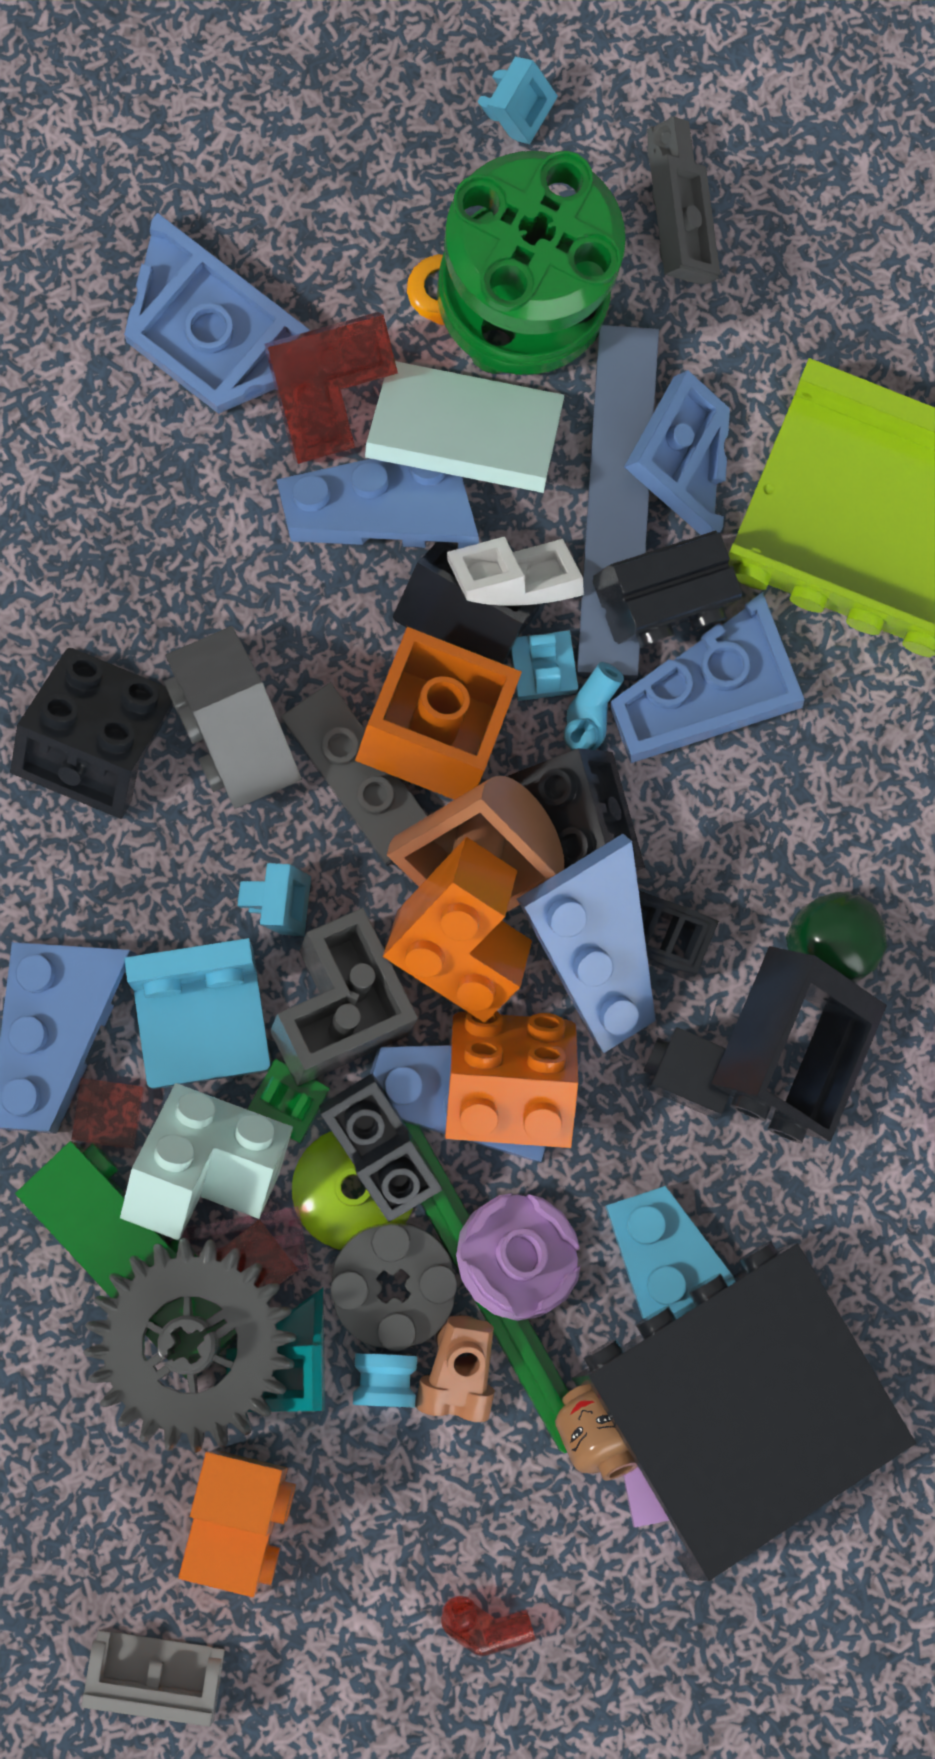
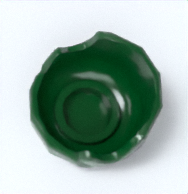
(841, 932)

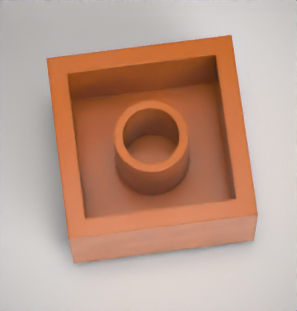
(437, 715)

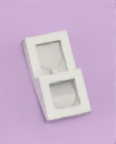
(524, 577)

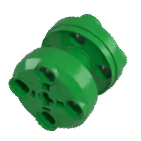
(529, 261)

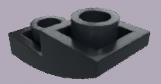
(380, 1147)

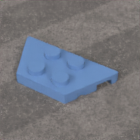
(204, 321)

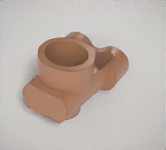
(459, 1383)

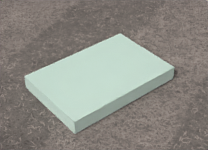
(465, 426)

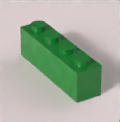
(83, 1212)

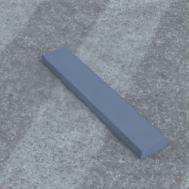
(615, 497)

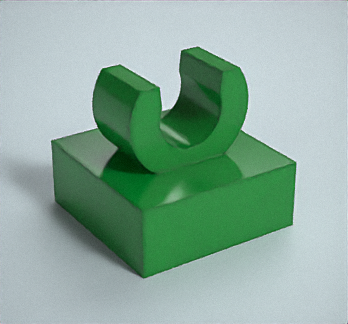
(288, 1103)

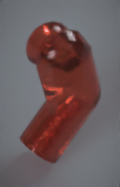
(480, 1631)

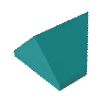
(307, 1378)

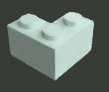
(204, 1152)

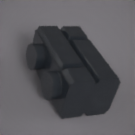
(668, 588)

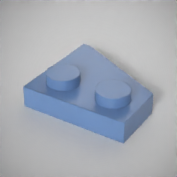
(684, 452)

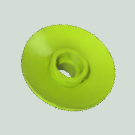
(319, 1196)

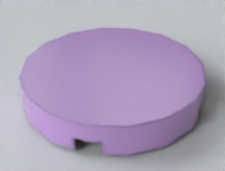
(518, 1256)

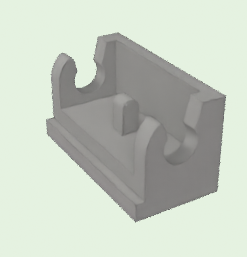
(153, 1678)

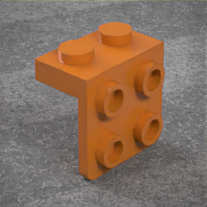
(513, 1080)

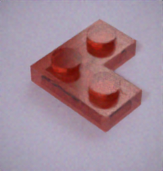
(312, 372)

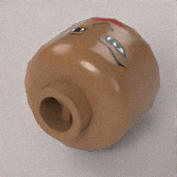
(591, 1436)

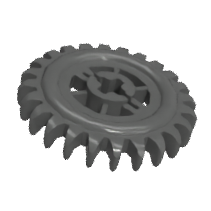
(138, 1381)

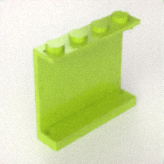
(848, 508)

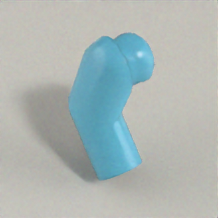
(589, 708)

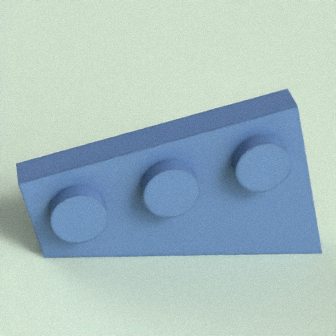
(377, 503)
(714, 687)
(597, 941)
(48, 1025)

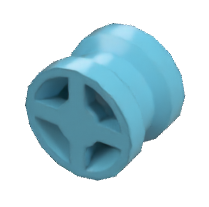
(385, 1380)

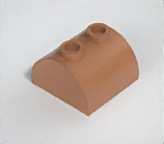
(496, 816)

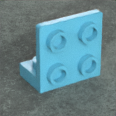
(199, 1013)

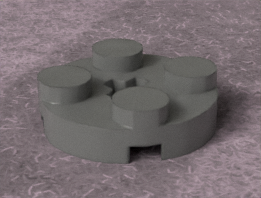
(394, 1322)

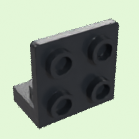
(89, 731)
(583, 801)

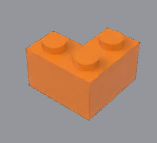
(455, 932)
(234, 1523)

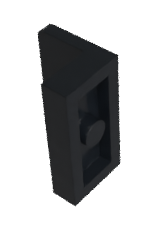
(439, 609)

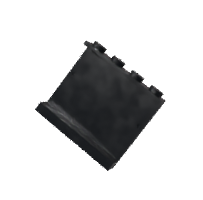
(746, 1407)

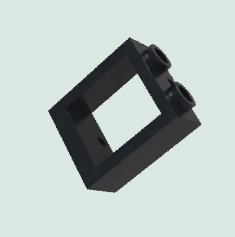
(830, 1061)

